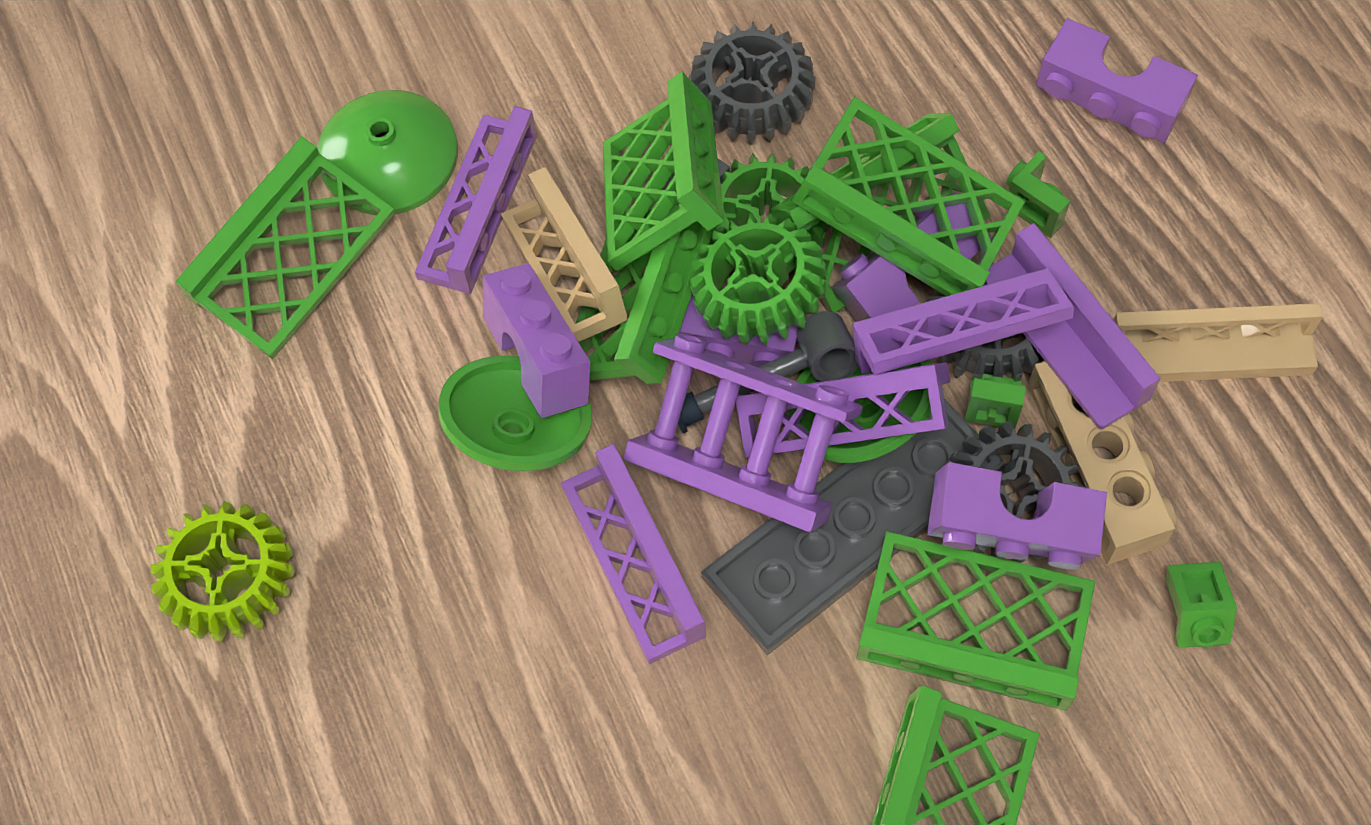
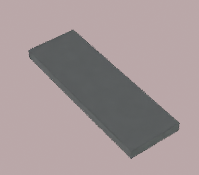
(789, 576)

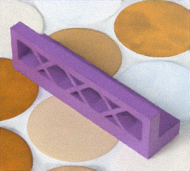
(485, 207)
(959, 321)
(862, 386)
(651, 547)

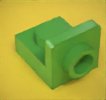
(1043, 201)
(994, 401)
(1201, 604)

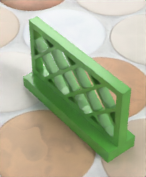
(934, 128)
(690, 158)
(251, 225)
(882, 228)
(656, 304)
(978, 665)
(912, 757)

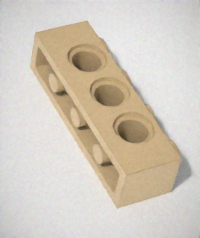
(1125, 528)

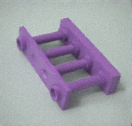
(705, 465)

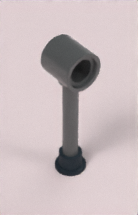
(824, 348)

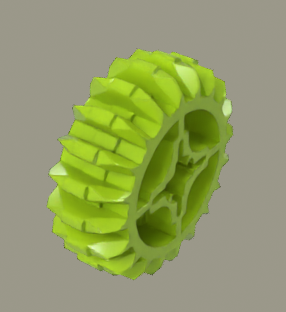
(185, 563)

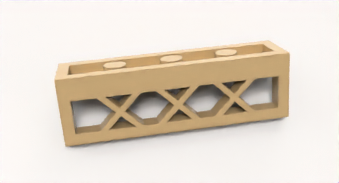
(576, 248)
(1225, 341)

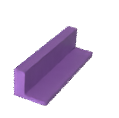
(1086, 351)

